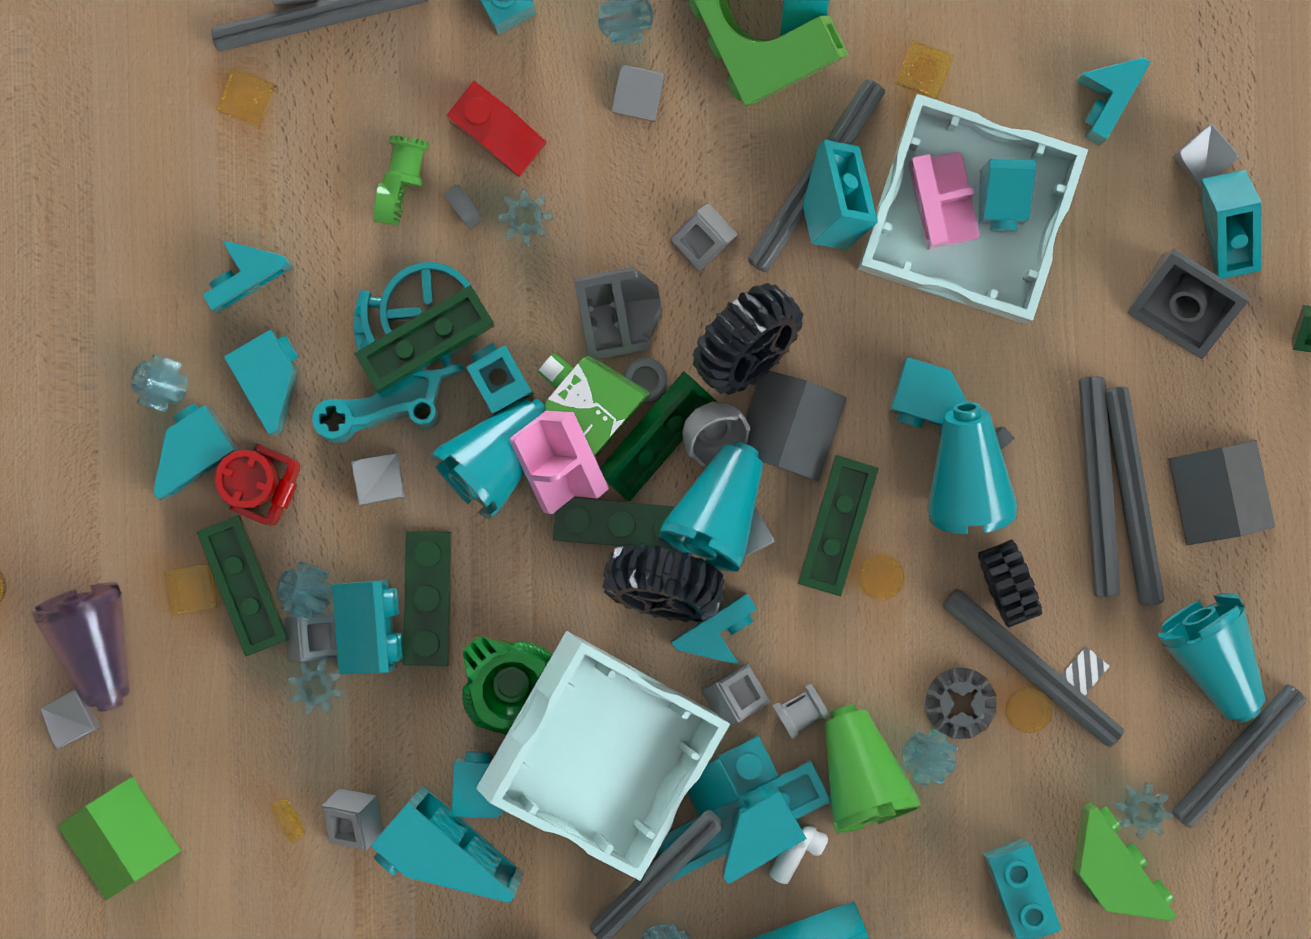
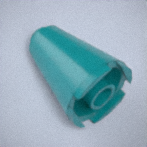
(482, 460)
(970, 475)
(718, 509)
(1218, 654)

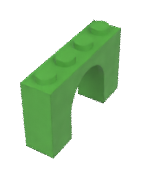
(767, 66)

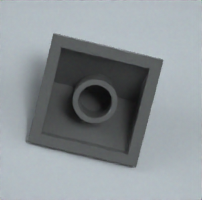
(1187, 303)
(793, 423)
(1221, 493)

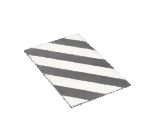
(1085, 670)

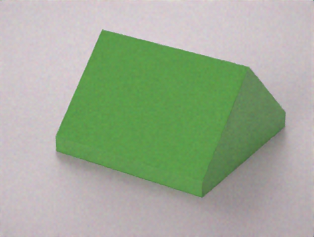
(119, 838)

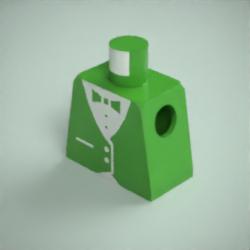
(595, 394)

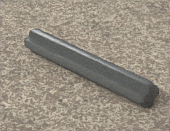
(1239, 755)
(657, 875)

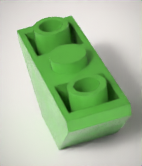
(1115, 871)

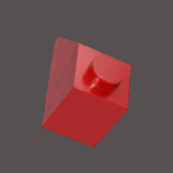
(496, 128)

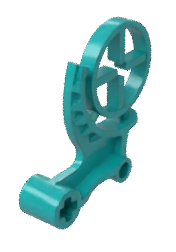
(409, 395)

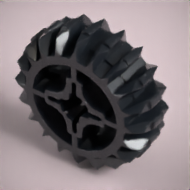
(747, 338)
(663, 583)

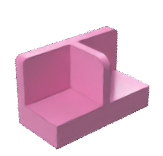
(944, 199)
(558, 460)

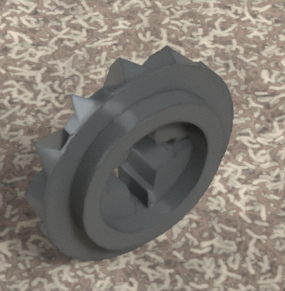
(939, 703)

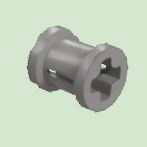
(801, 711)

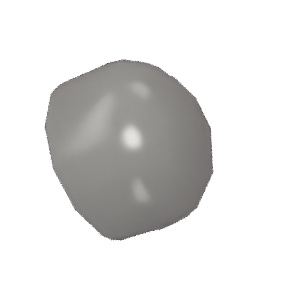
(711, 428)

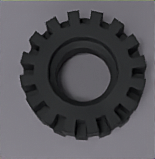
(1010, 583)

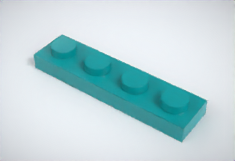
(799, 788)

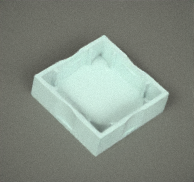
(998, 269)
(602, 756)

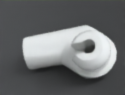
(789, 860)

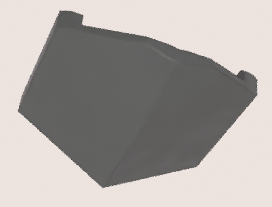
(618, 311)

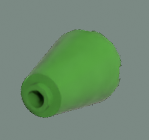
(863, 773)

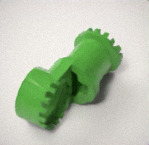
(403, 171)

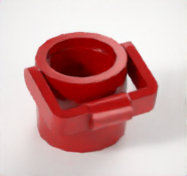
(252, 480)

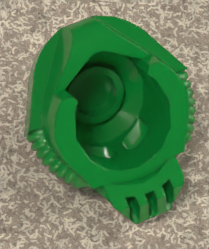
(500, 680)

